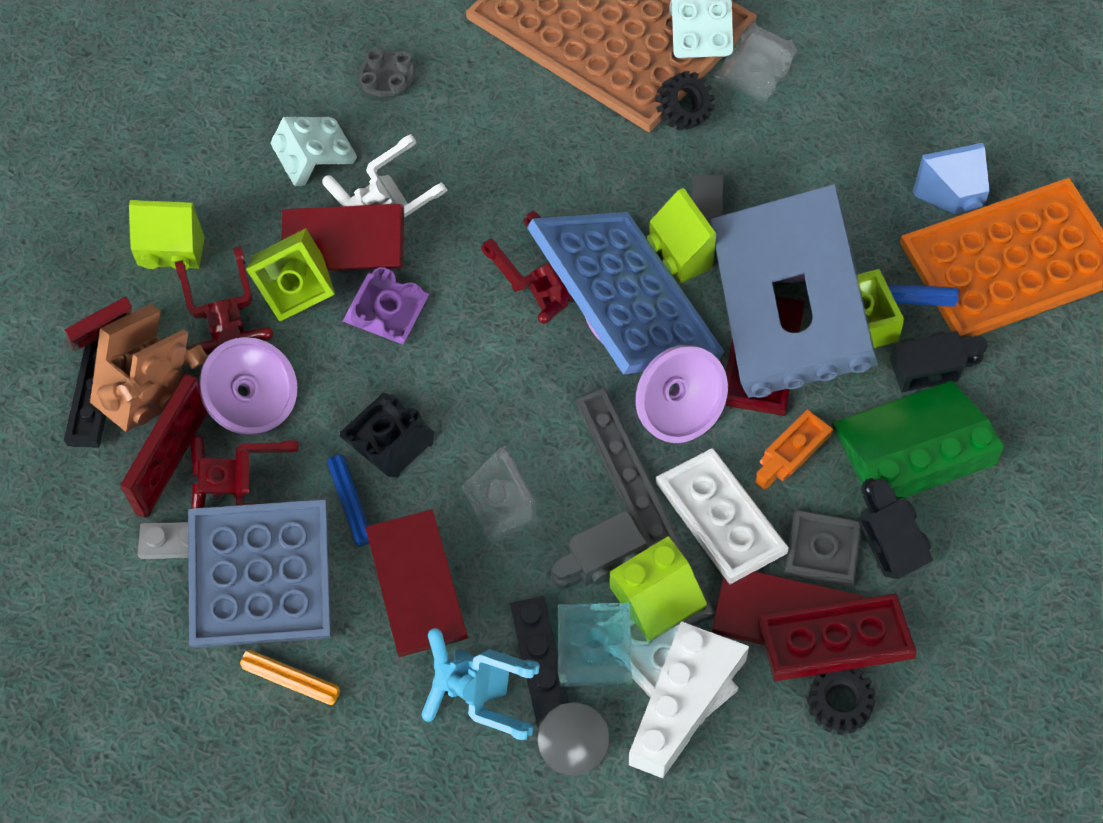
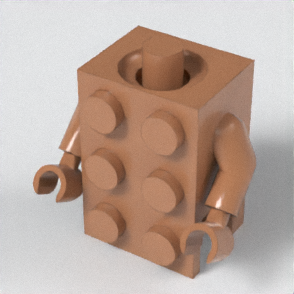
(137, 369)

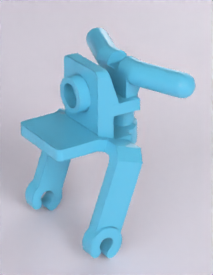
(476, 681)

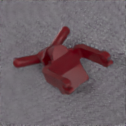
(543, 281)
(223, 315)
(228, 475)

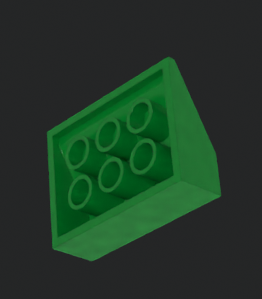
(920, 440)

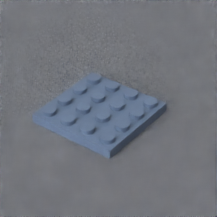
(259, 573)

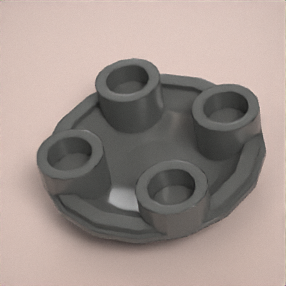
(386, 72)
(573, 738)

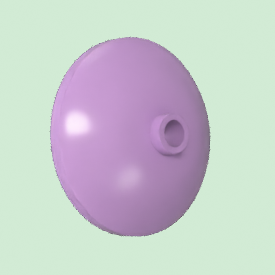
(263, 373)
(692, 404)

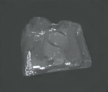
(757, 62)

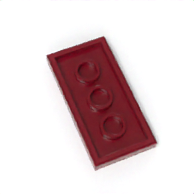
(352, 235)
(790, 317)
(88, 329)
(164, 447)
(415, 581)
(766, 594)
(836, 637)

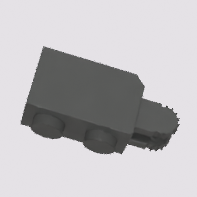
(598, 552)

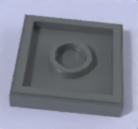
(823, 548)

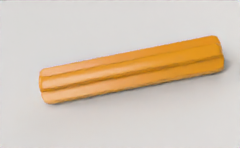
(290, 677)

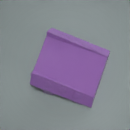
(386, 305)

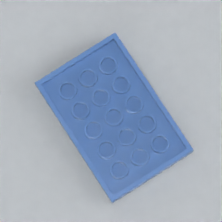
(621, 287)

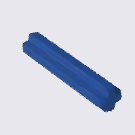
(925, 295)
(349, 498)

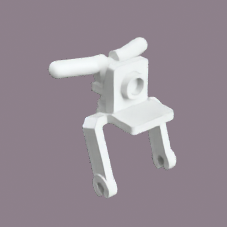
(382, 188)

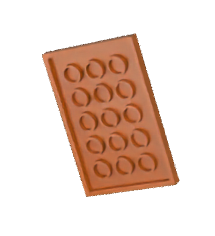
(1011, 257)

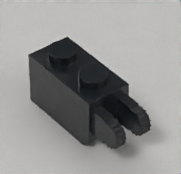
(935, 359)
(892, 530)

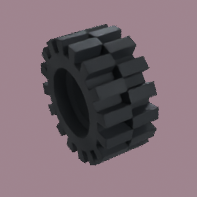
(697, 93)
(838, 720)

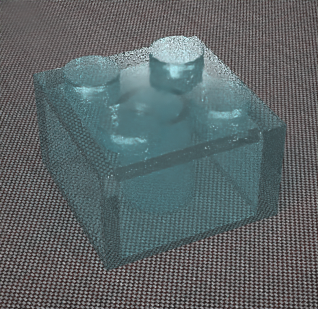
(594, 644)

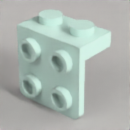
(702, 28)
(308, 142)

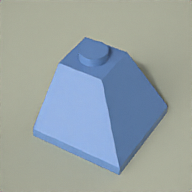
(954, 179)

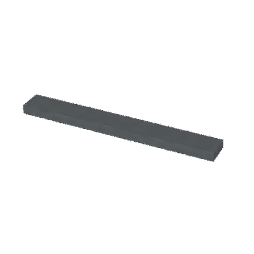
(630, 477)

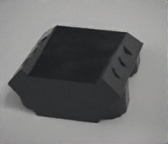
(388, 434)

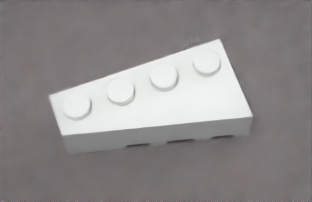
(686, 690)

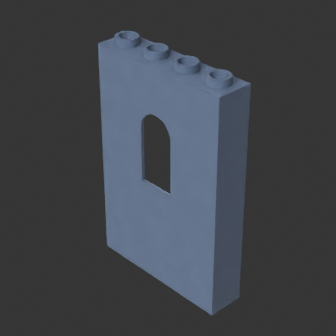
(778, 243)

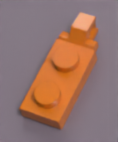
(792, 448)

